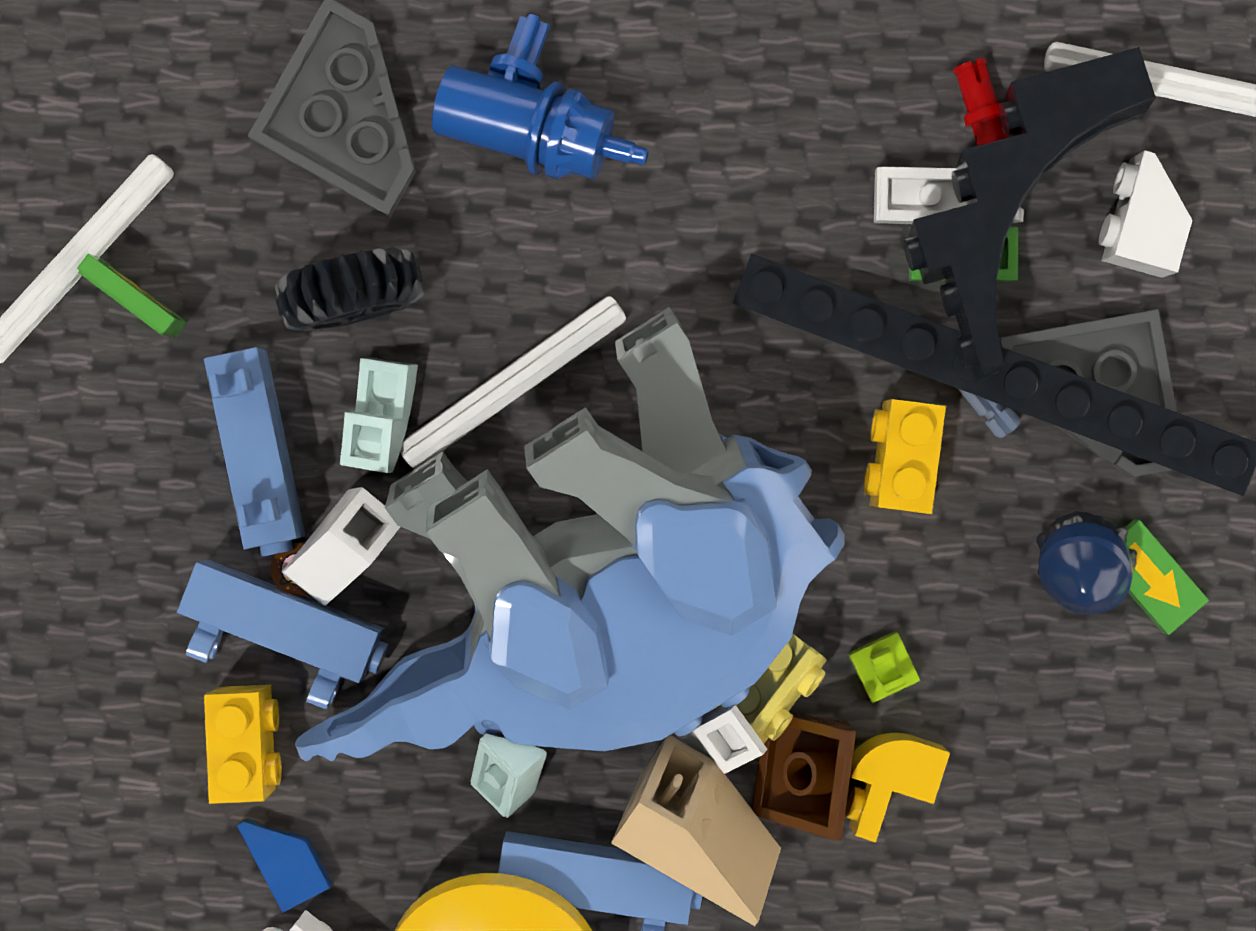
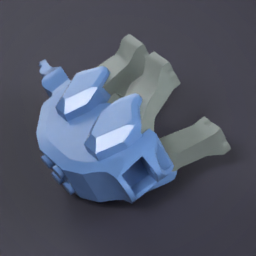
(611, 618)

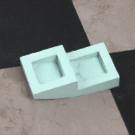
(381, 416)

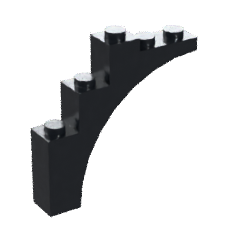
(1048, 120)

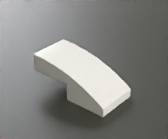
(725, 738)

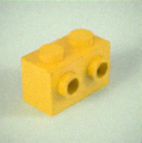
(906, 455)
(241, 744)

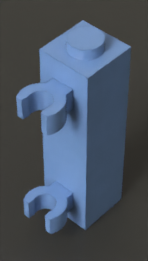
(255, 450)
(282, 622)
(599, 879)

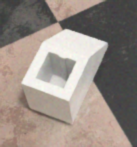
(1149, 220)
(342, 546)

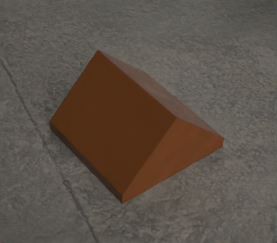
(807, 776)

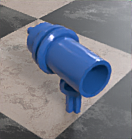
(520, 120)

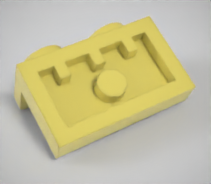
(790, 674)

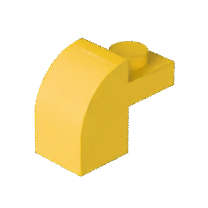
(891, 764)

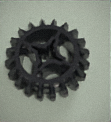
(348, 289)

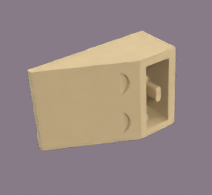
(699, 830)

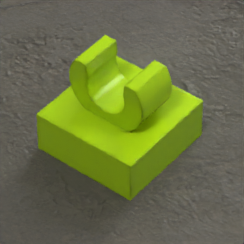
(883, 667)

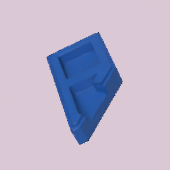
(286, 863)

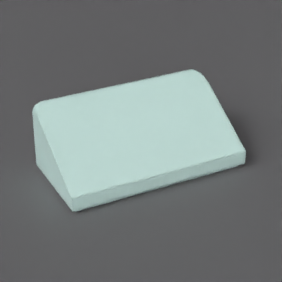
(506, 772)

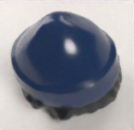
(1085, 562)

